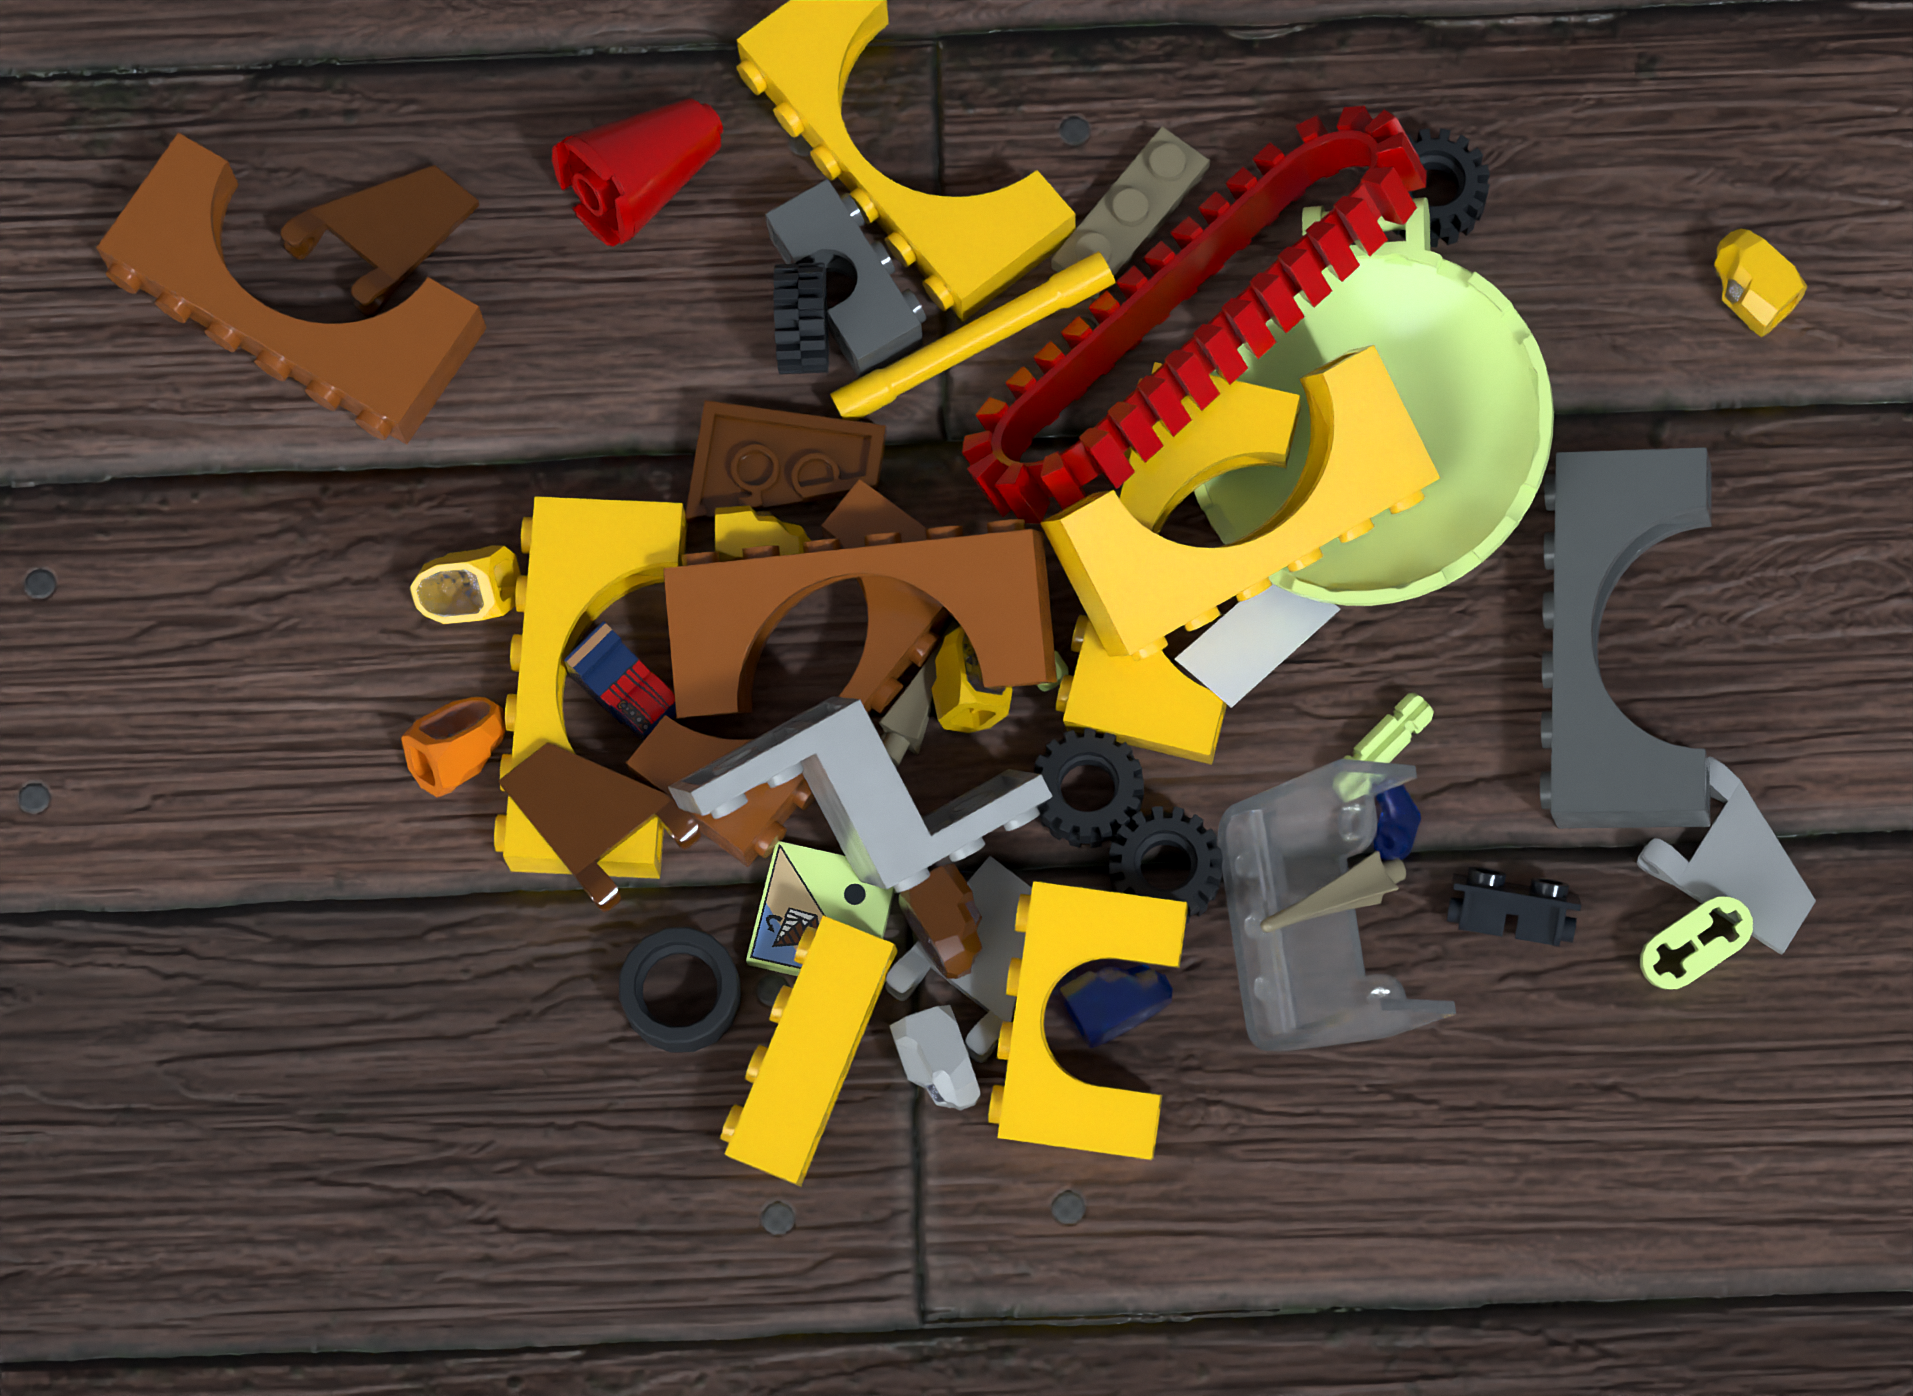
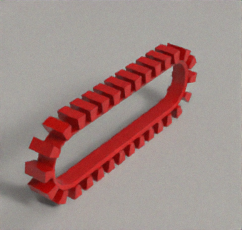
(1158, 397)

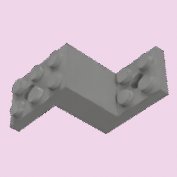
(862, 794)

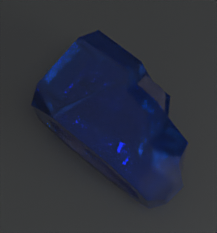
(1114, 1001)

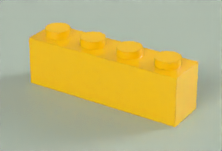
(810, 1050)

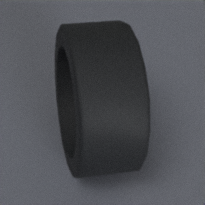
(661, 945)

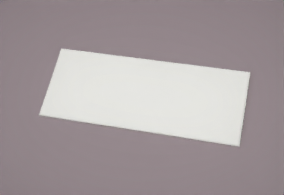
(1253, 641)

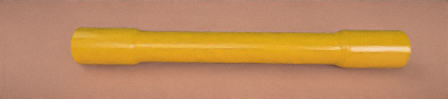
(1059, 292)

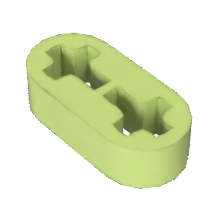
(1704, 956)

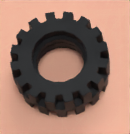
(1096, 751)

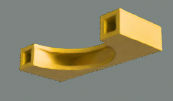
(960, 244)

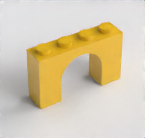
(1039, 1096)

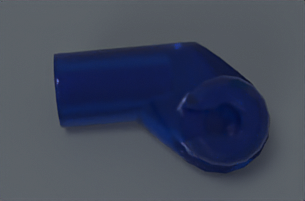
(1396, 824)

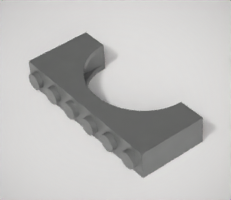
(1605, 518)

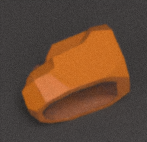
(453, 743)

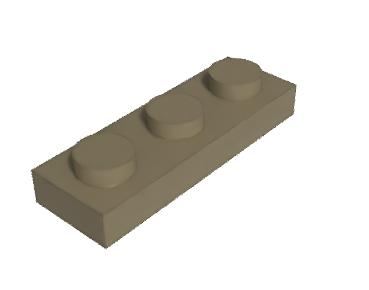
(1136, 205)

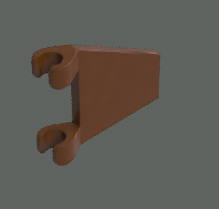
(388, 226)
(589, 813)

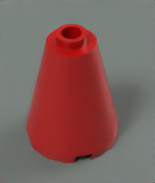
(635, 165)

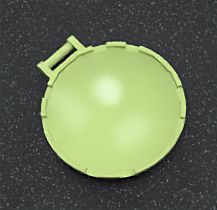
(1470, 389)

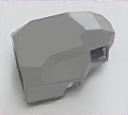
(937, 1057)

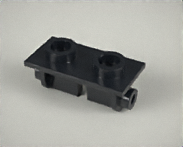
(1539, 906)

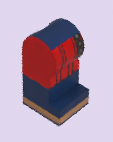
(620, 682)

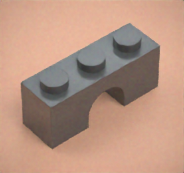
(877, 319)

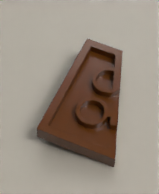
(778, 459)

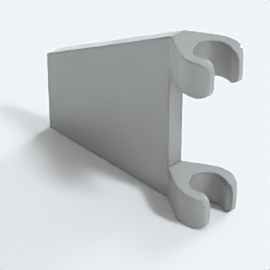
(1738, 861)
(996, 898)

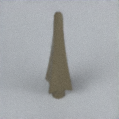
(909, 715)
(1355, 888)

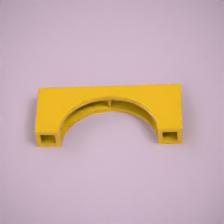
(1357, 465)
(578, 566)
(1150, 699)

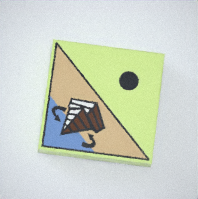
(797, 894)

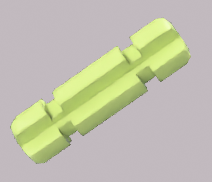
(1394, 731)

